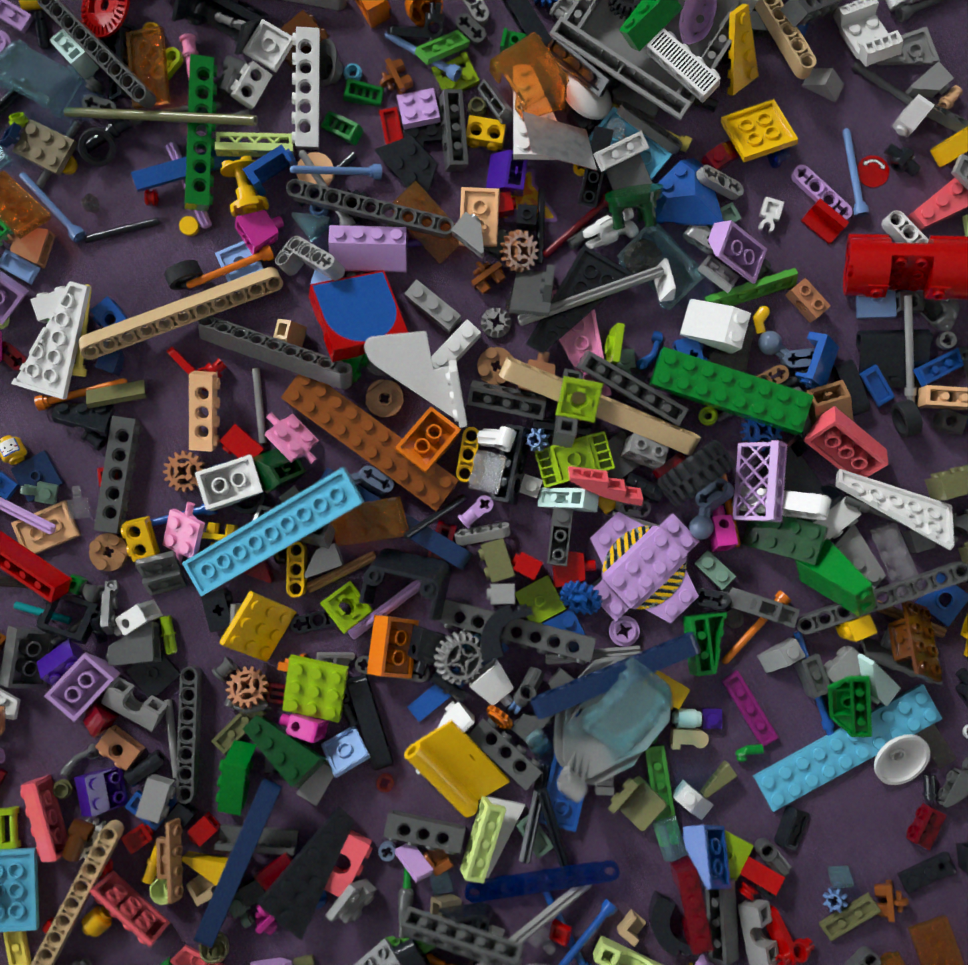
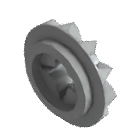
(500, 330)

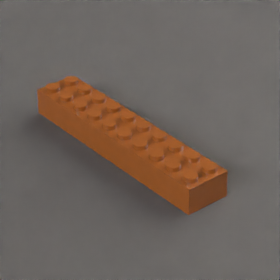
(367, 439)

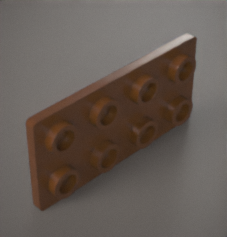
(914, 640)

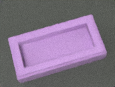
(414, 862)

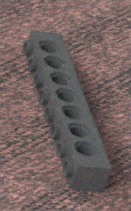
(585, 642)

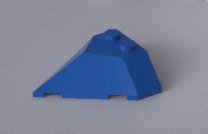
(687, 199)

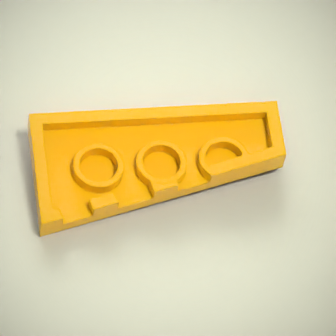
(742, 50)

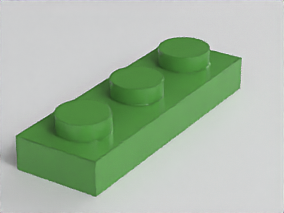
(442, 47)

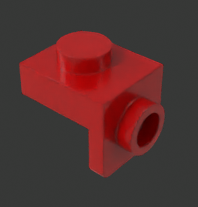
(137, 838)

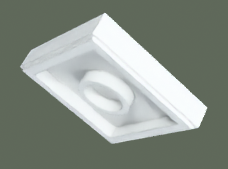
(268, 45)

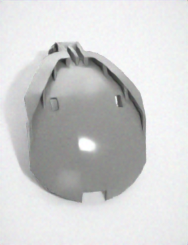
(582, 755)

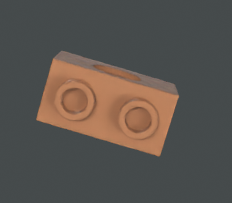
(807, 300)
(131, 747)

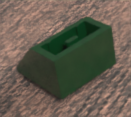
(276, 470)

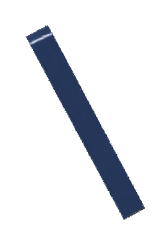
(427, 537)
(604, 679)
(237, 863)

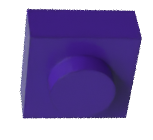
(711, 718)

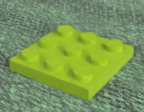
(315, 688)

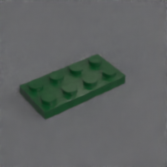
(787, 538)

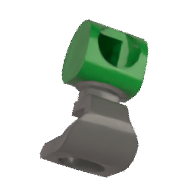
(79, 586)

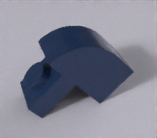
(111, 362)

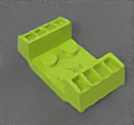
(586, 452)

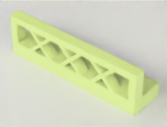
(253, 149)
(482, 841)

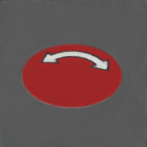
(873, 171)

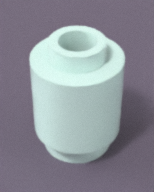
(687, 718)

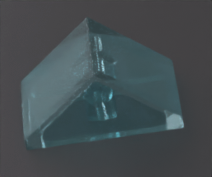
(312, 224)

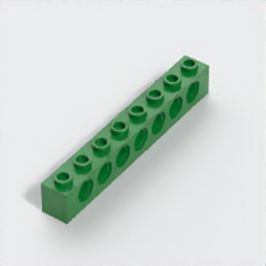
(199, 67)

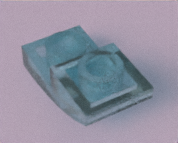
(538, 744)

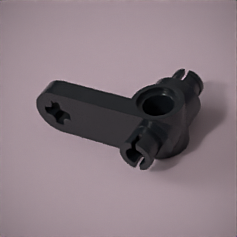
(433, 15)

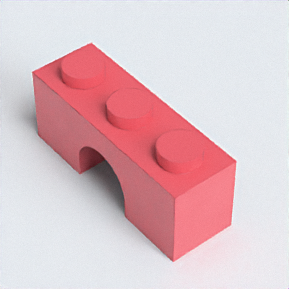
(356, 849)

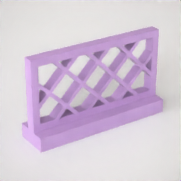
(775, 480)

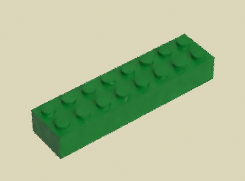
(731, 391)

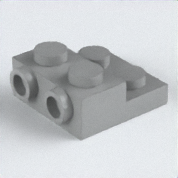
(351, 901)

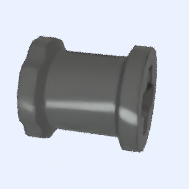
(225, 669)

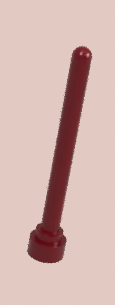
(577, 226)

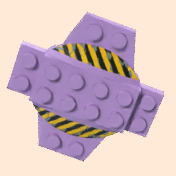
(644, 566)

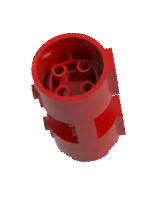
(877, 265)

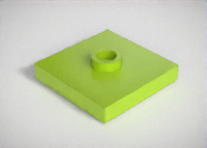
(542, 598)
(738, 853)

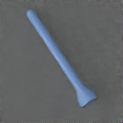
(452, 71)
(373, 171)
(860, 208)
(75, 232)

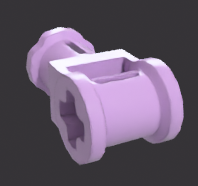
(475, 511)

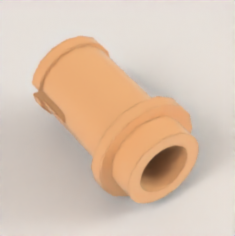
(948, 100)

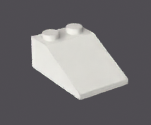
(715, 325)
(228, 483)

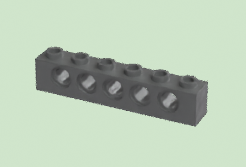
(632, 388)
(112, 464)
(461, 938)

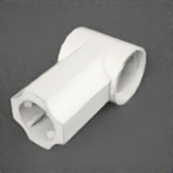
(500, 439)

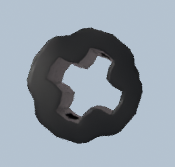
(94, 439)

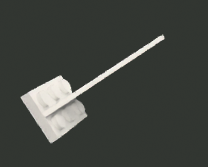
(410, 362)

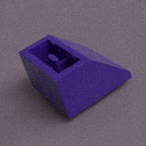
(507, 173)
(58, 661)
(101, 791)

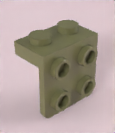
(638, 802)

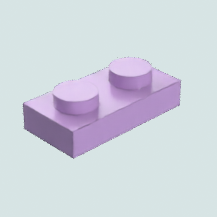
(15, 16)

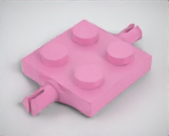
(291, 437)
(183, 532)

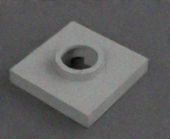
(718, 273)

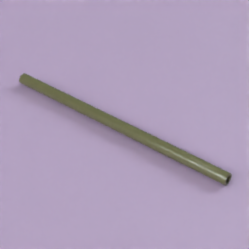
(189, 117)

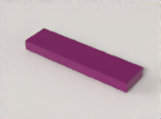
(749, 708)

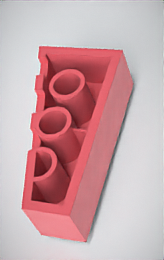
(942, 205)

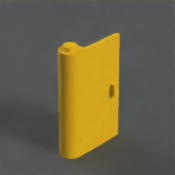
(456, 767)

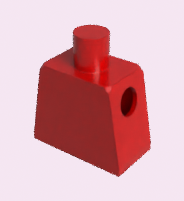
(574, 571)

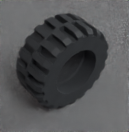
(696, 473)

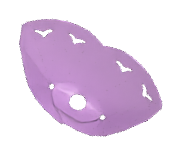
(690, 26)

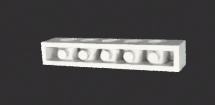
(306, 37)

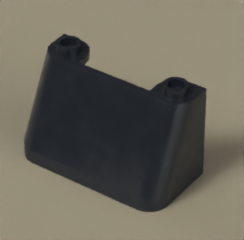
(800, 476)

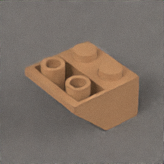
(828, 396)

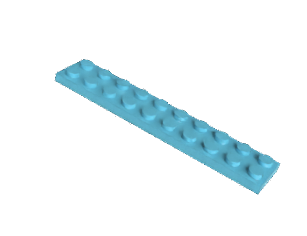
(273, 531)
(841, 752)

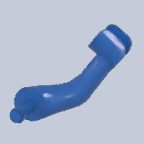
(644, 362)

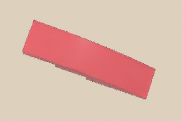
(599, 483)

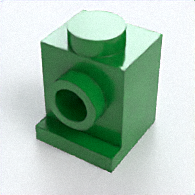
(509, 37)

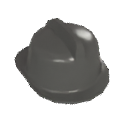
(330, 65)

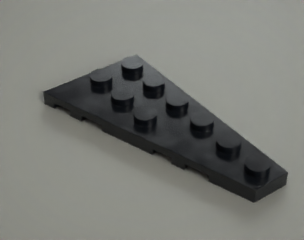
(586, 273)
(301, 884)

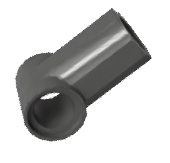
(231, 72)
(528, 686)
(772, 857)

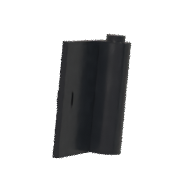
(887, 351)

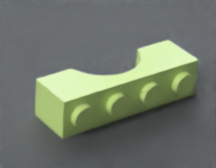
(612, 953)

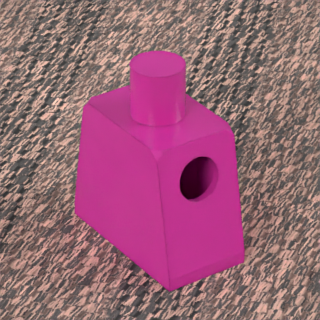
(258, 229)
(722, 538)
(304, 727)

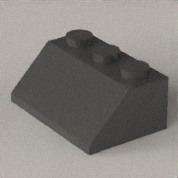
(21, 652)

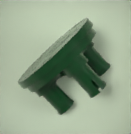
(637, 196)

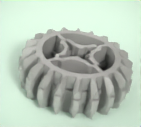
(473, 656)

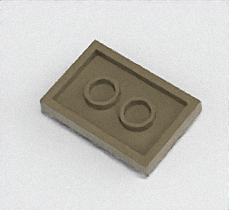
(45, 147)

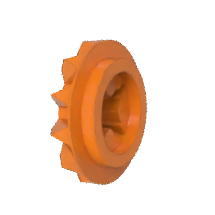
(499, 717)

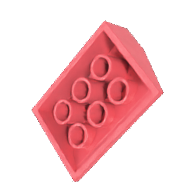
(129, 908)

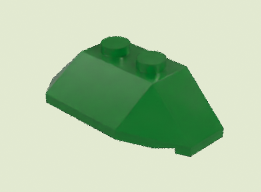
(851, 705)

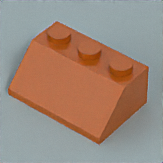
(390, 647)

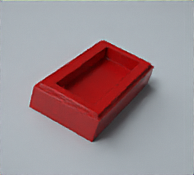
(391, 124)
(762, 875)

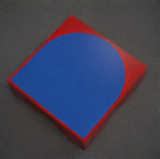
(354, 311)

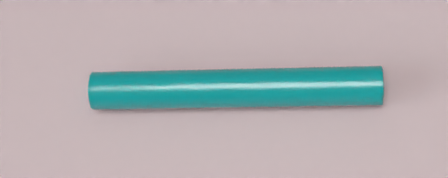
(37, 611)

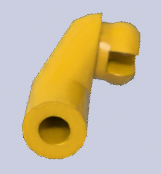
(759, 318)

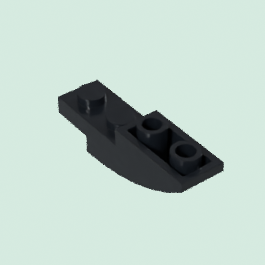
(593, 178)

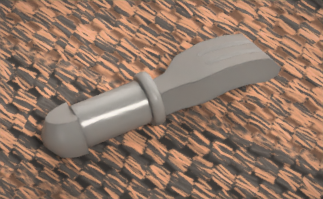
(229, 21)

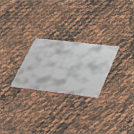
(559, 140)

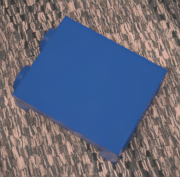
(269, 166)
(821, 362)

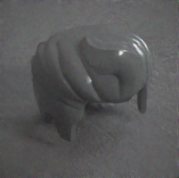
(941, 313)

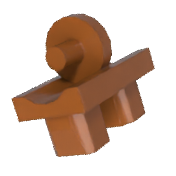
(394, 68)
(480, 281)
(885, 890)

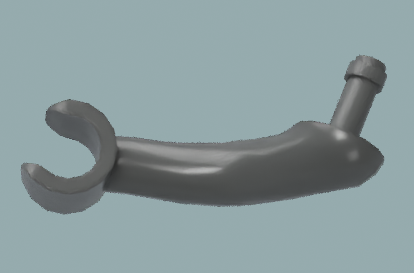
(262, 706)
(92, 753)

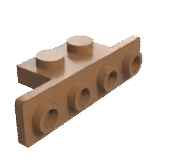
(170, 860)

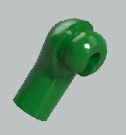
(748, 750)

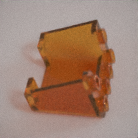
(532, 75)

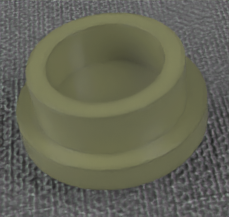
(477, 106)
(62, 789)

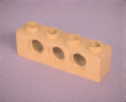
(942, 397)
(197, 439)

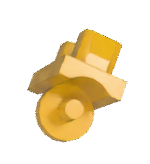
(212, 531)

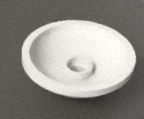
(587, 102)
(901, 759)

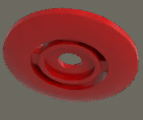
(104, 22)

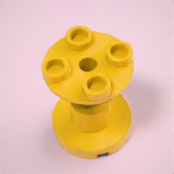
(245, 193)

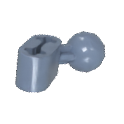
(771, 343)
(373, 481)
(701, 525)

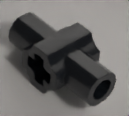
(902, 159)

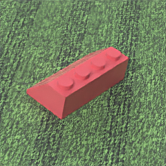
(846, 444)
(45, 818)

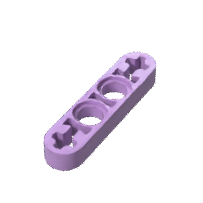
(824, 189)

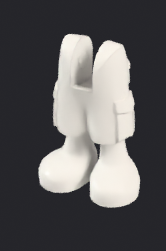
(606, 234)

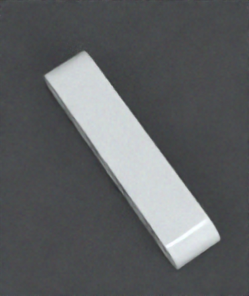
(902, 225)
(794, 504)

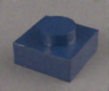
(11, 135)

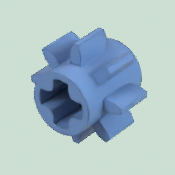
(533, 442)
(840, 898)

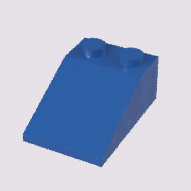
(709, 854)

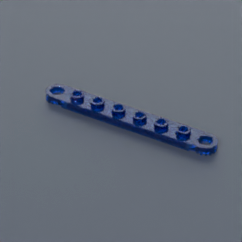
(542, 881)

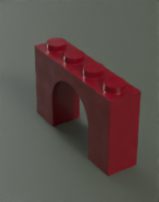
(695, 920)

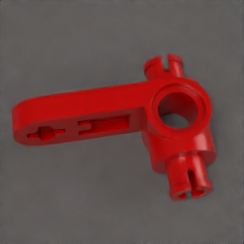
(217, 366)
(789, 951)

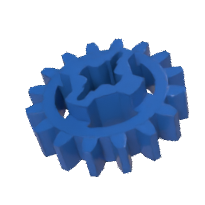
(767, 435)
(581, 597)

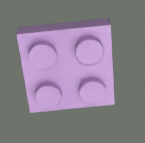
(418, 108)

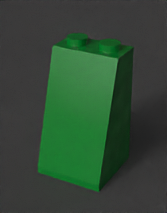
(838, 580)

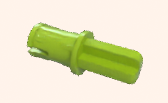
(168, 634)

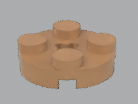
(484, 366)
(385, 387)
(100, 545)

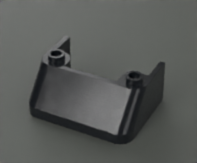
(204, 11)
(432, 572)
(478, 914)

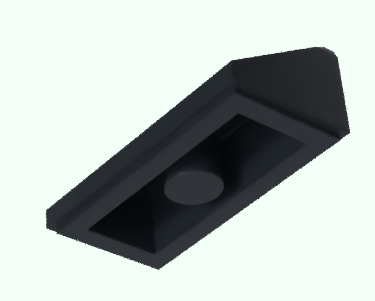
(791, 827)

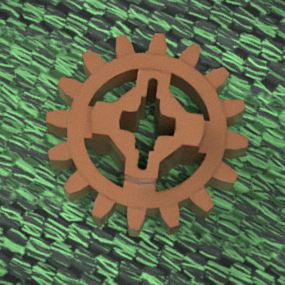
(518, 250)
(178, 472)
(252, 681)

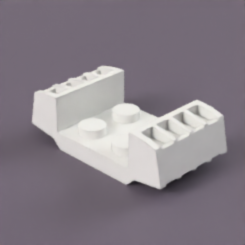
(866, 33)

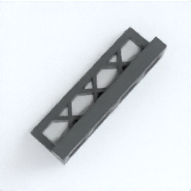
(272, 841)

